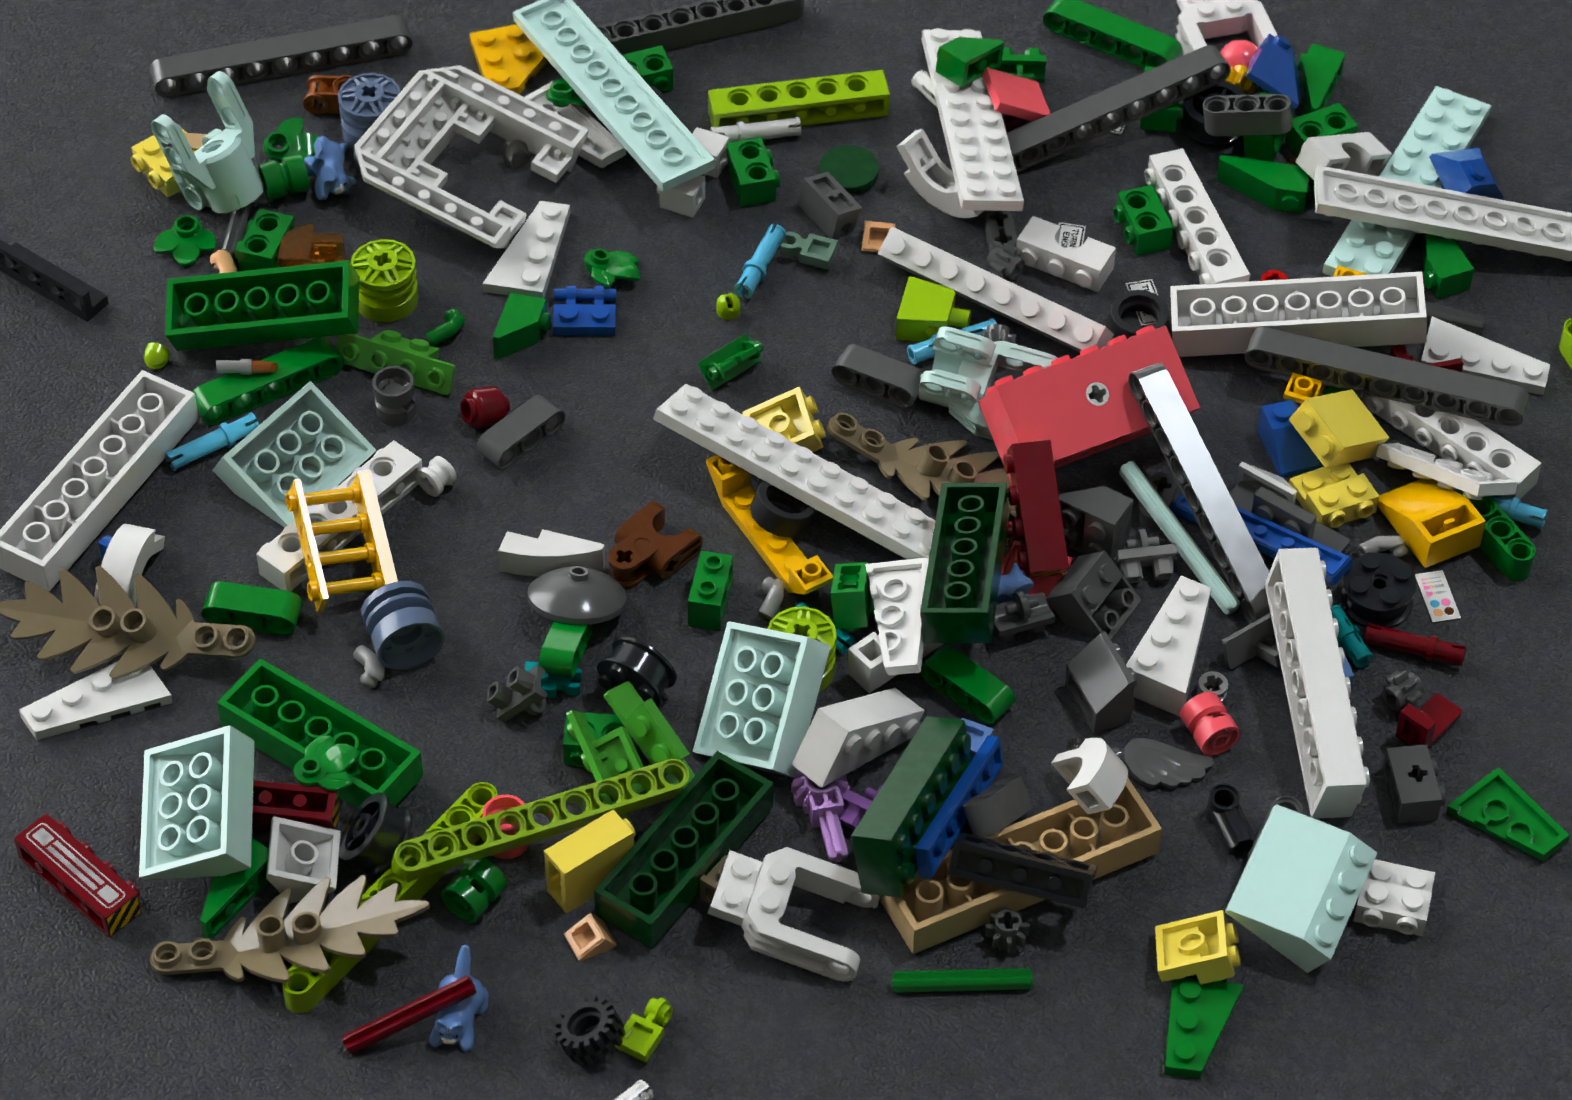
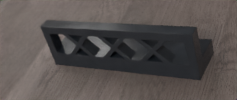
(51, 281)
(1022, 870)

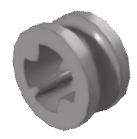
(1216, 680)

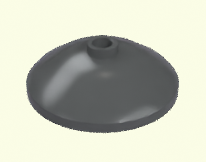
(577, 596)

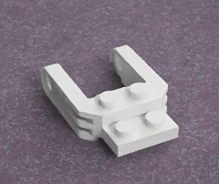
(1219, 18)
(756, 898)

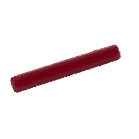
(409, 1014)

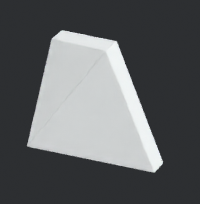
(1257, 477)

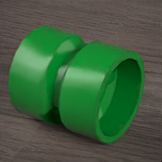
(283, 177)
(474, 889)

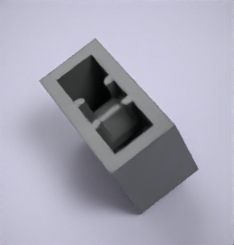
(1413, 783)

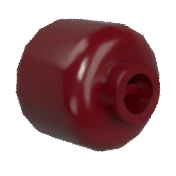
(484, 407)

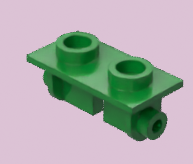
(730, 360)

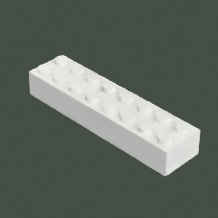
(1332, 309)
(96, 479)
(1316, 683)

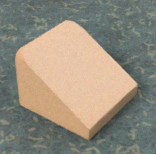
(874, 235)
(589, 937)

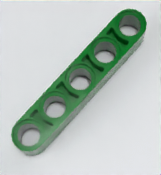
(1111, 33)
(238, 394)

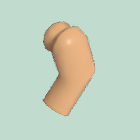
(223, 261)

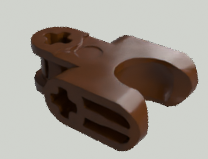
(644, 551)

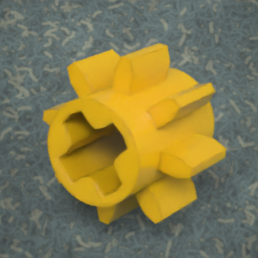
(1239, 78)

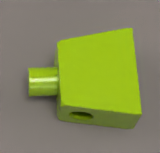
(926, 309)

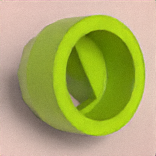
(722, 306)
(156, 355)

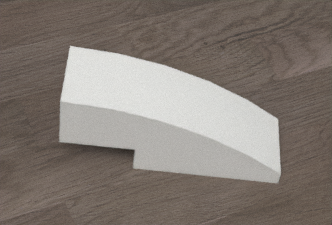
(550, 551)

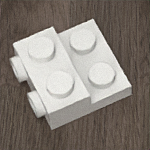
(1395, 898)

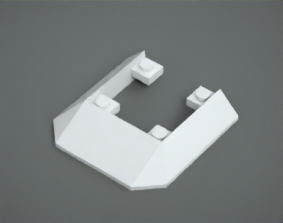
(428, 115)

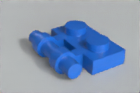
(584, 319)

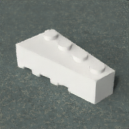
(1170, 647)
(855, 733)

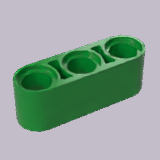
(1504, 541)
(252, 606)
(564, 648)
(967, 684)

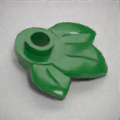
(563, 95)
(292, 138)
(185, 240)
(612, 265)
(326, 764)

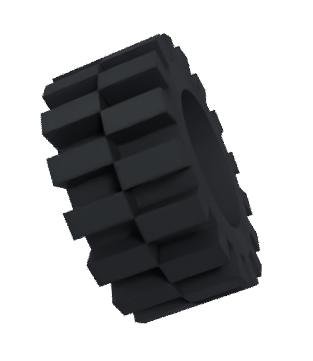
(598, 1041)

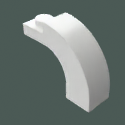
(931, 176)
(129, 554)
(1093, 774)

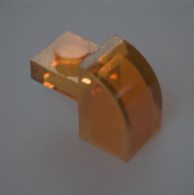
(306, 247)

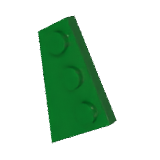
(1510, 815)
(1196, 1023)

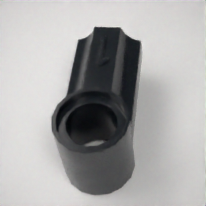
(1229, 820)

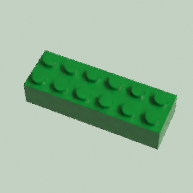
(262, 305)
(289, 715)

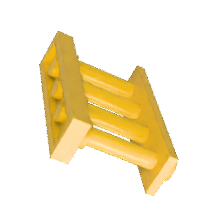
(367, 521)

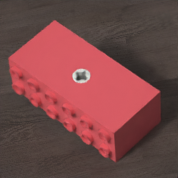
(1082, 400)

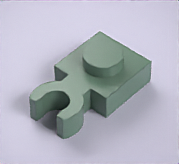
(813, 251)

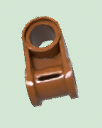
(326, 94)

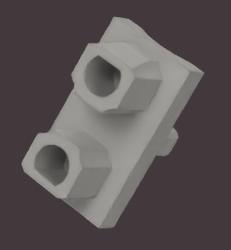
(1144, 553)

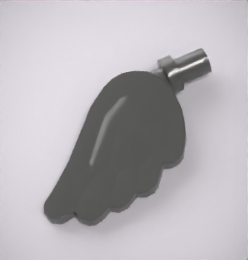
(1161, 764)

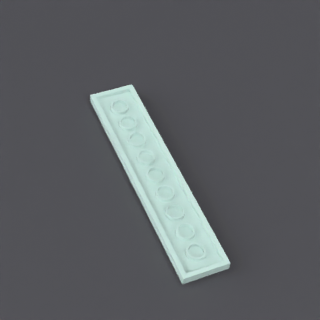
(614, 92)
(1443, 125)

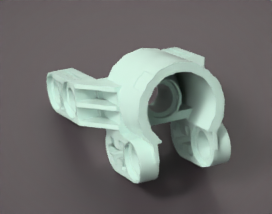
(223, 168)
(966, 368)

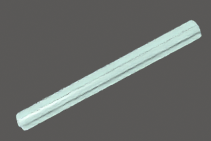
(1178, 535)

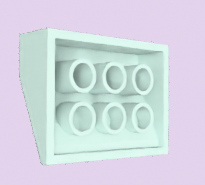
(298, 441)
(761, 697)
(197, 806)
(1301, 886)

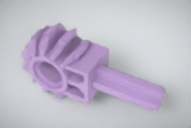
(824, 810)

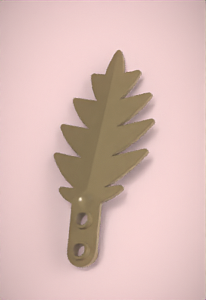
(921, 465)
(118, 626)
(296, 938)

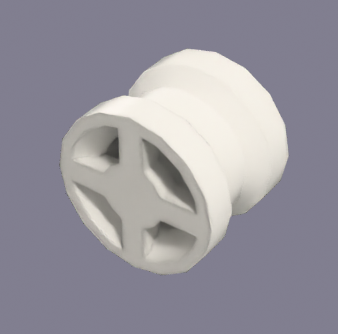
(436, 476)

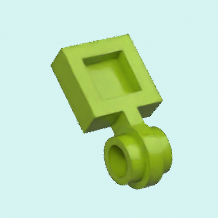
(643, 1034)

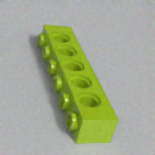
(810, 99)

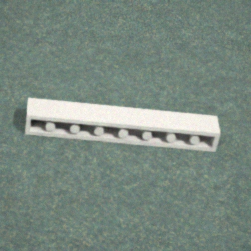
(993, 292)

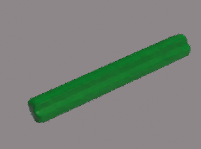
(962, 980)

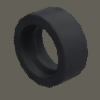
(1137, 301)
(776, 520)

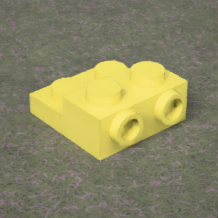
(153, 164)
(792, 417)
(1335, 494)
(1197, 947)

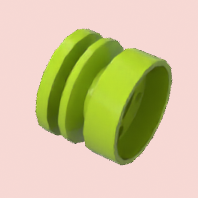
(386, 280)
(812, 624)

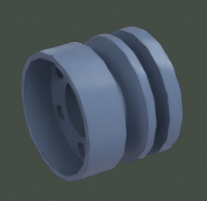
(362, 102)
(402, 625)

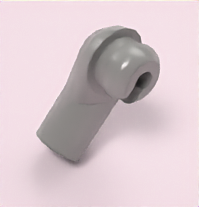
(1382, 543)
(774, 598)
(373, 667)

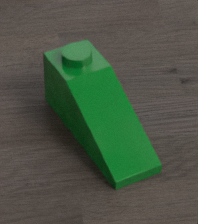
(1319, 75)
(1270, 183)
(1444, 266)
(233, 892)

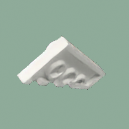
(600, 145)
(532, 254)
(1484, 357)
(1447, 473)
(897, 601)
(94, 699)

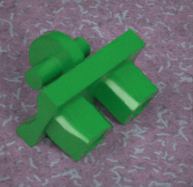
(1027, 66)

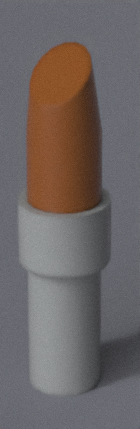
(245, 366)

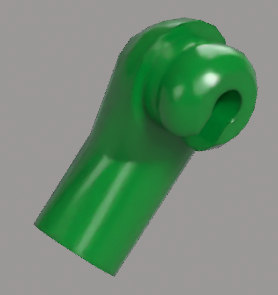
(454, 323)

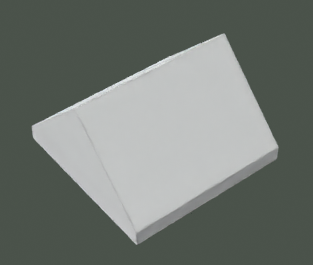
(301, 856)

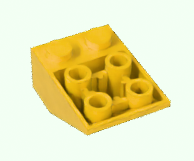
(1433, 520)

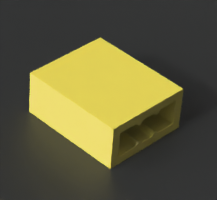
(1338, 428)
(585, 858)

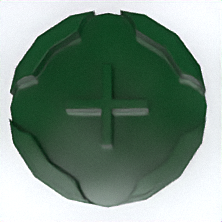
(851, 167)

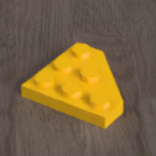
(506, 56)

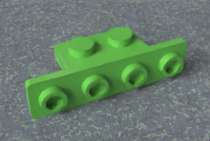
(393, 350)
(648, 728)
(607, 755)

